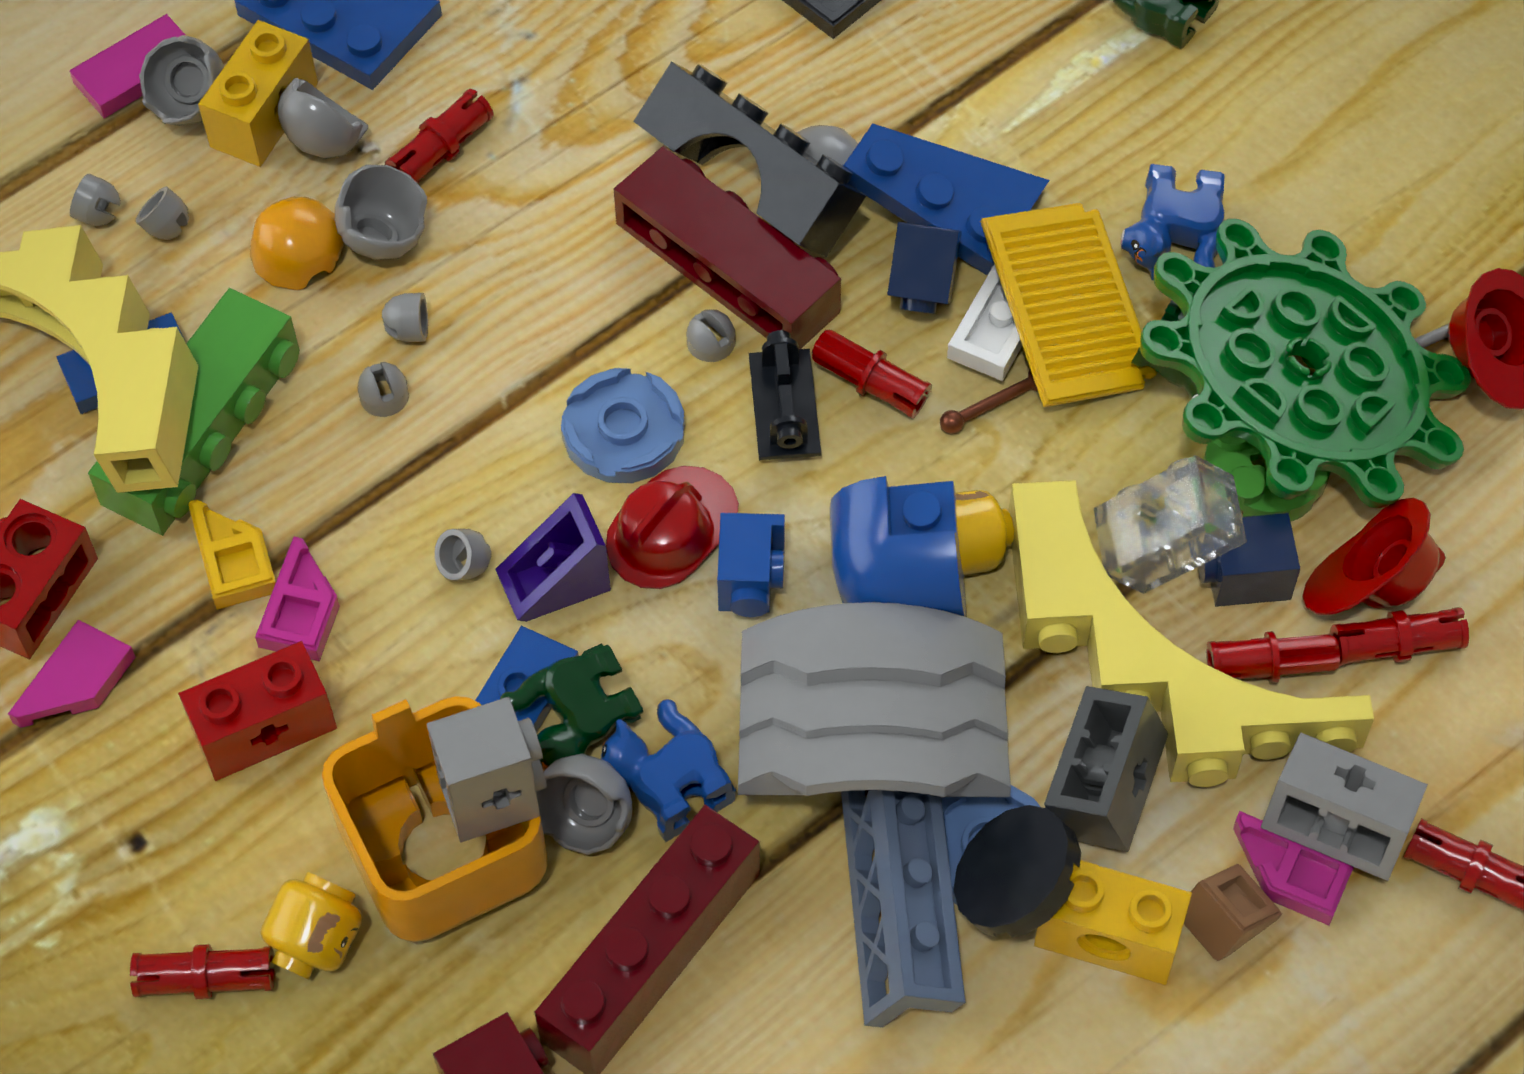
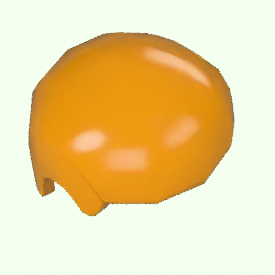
(294, 242)

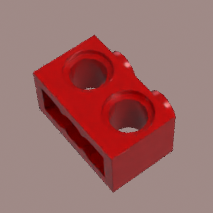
(38, 582)

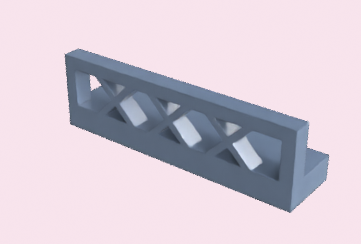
(916, 903)

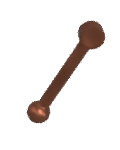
(953, 421)

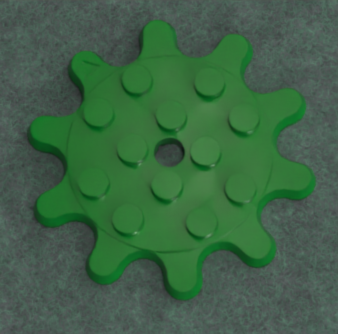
(1368, 377)

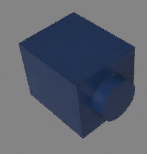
(923, 266)
(1258, 570)

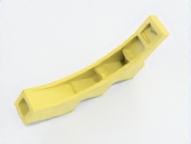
(139, 373)
(1207, 714)

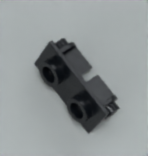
(784, 399)

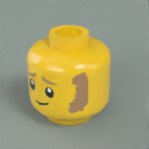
(982, 531)
(311, 925)

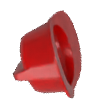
(1489, 335)
(669, 526)
(1380, 565)

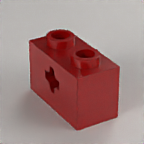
(258, 710)

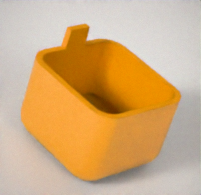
(377, 813)

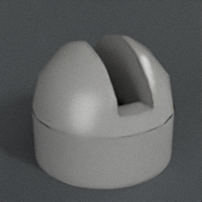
(92, 200)
(163, 215)
(406, 317)
(702, 340)
(370, 395)
(458, 545)

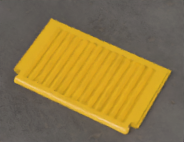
(1067, 302)

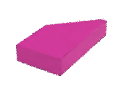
(299, 606)
(74, 676)

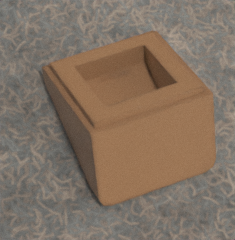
(1228, 911)

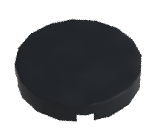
(1016, 871)

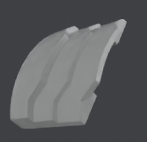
(873, 703)

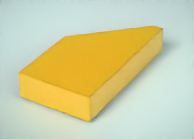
(232, 557)

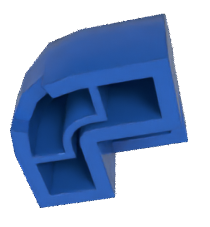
(897, 545)

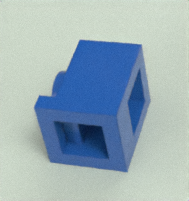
(750, 561)

